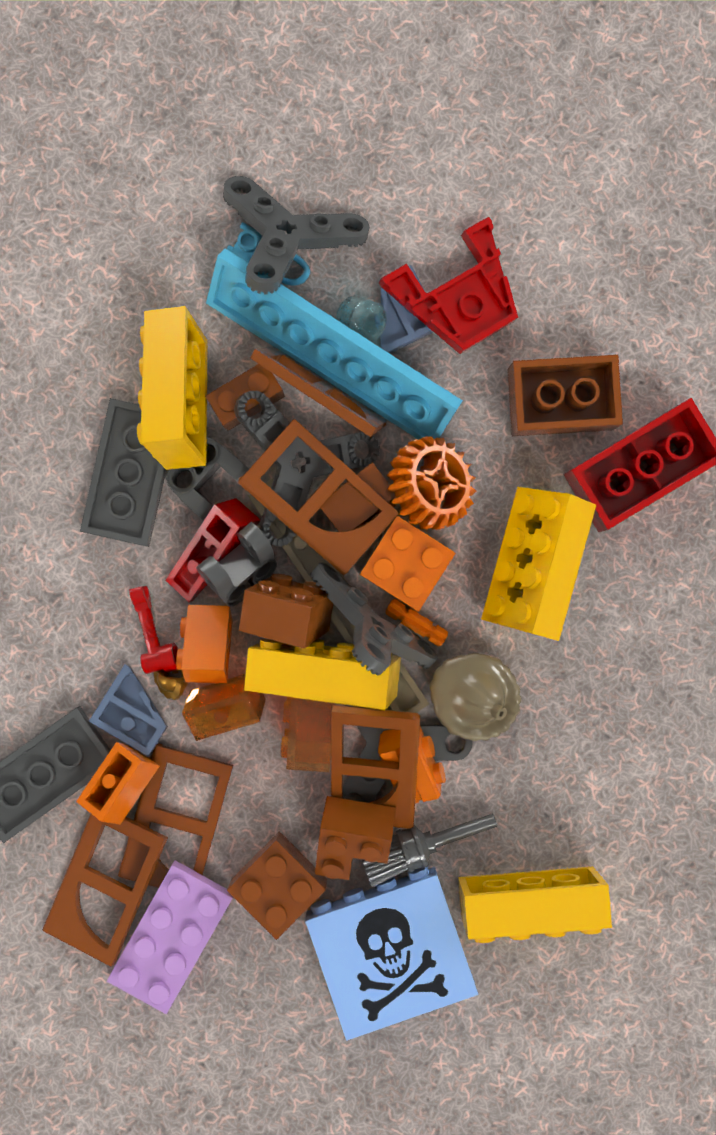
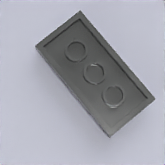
(124, 481)
(48, 771)

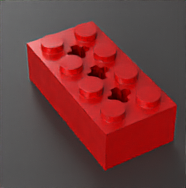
(665, 470)

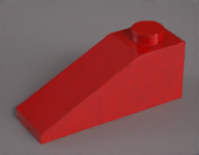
(214, 538)

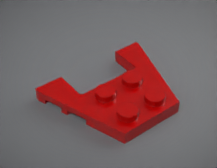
(466, 306)

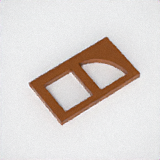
(319, 390)
(337, 548)
(404, 771)
(147, 812)
(66, 916)

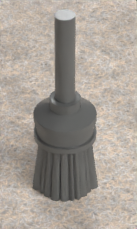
(412, 848)

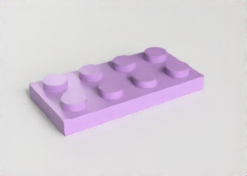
(170, 937)

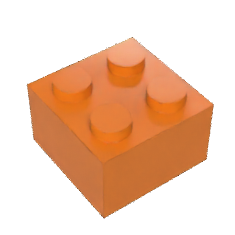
(407, 563)

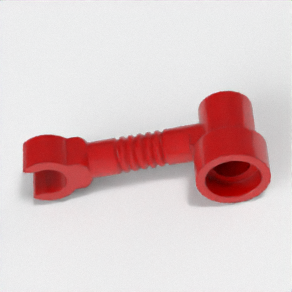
(158, 656)

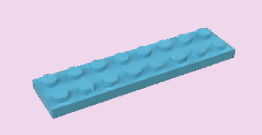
(332, 351)

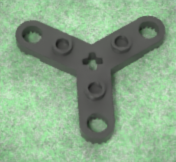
(303, 231)
(288, 481)
(373, 635)
(369, 787)

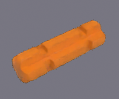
(416, 622)

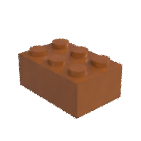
(565, 395)

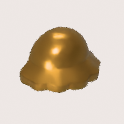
(170, 686)

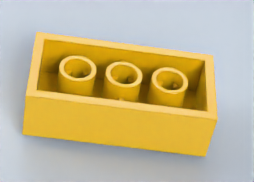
(173, 388)
(538, 561)
(319, 674)
(534, 904)

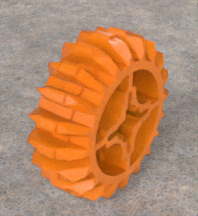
(439, 476)

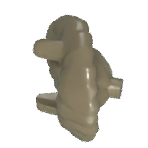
(475, 696)

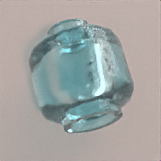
(363, 316)

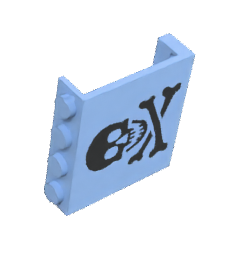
(390, 952)

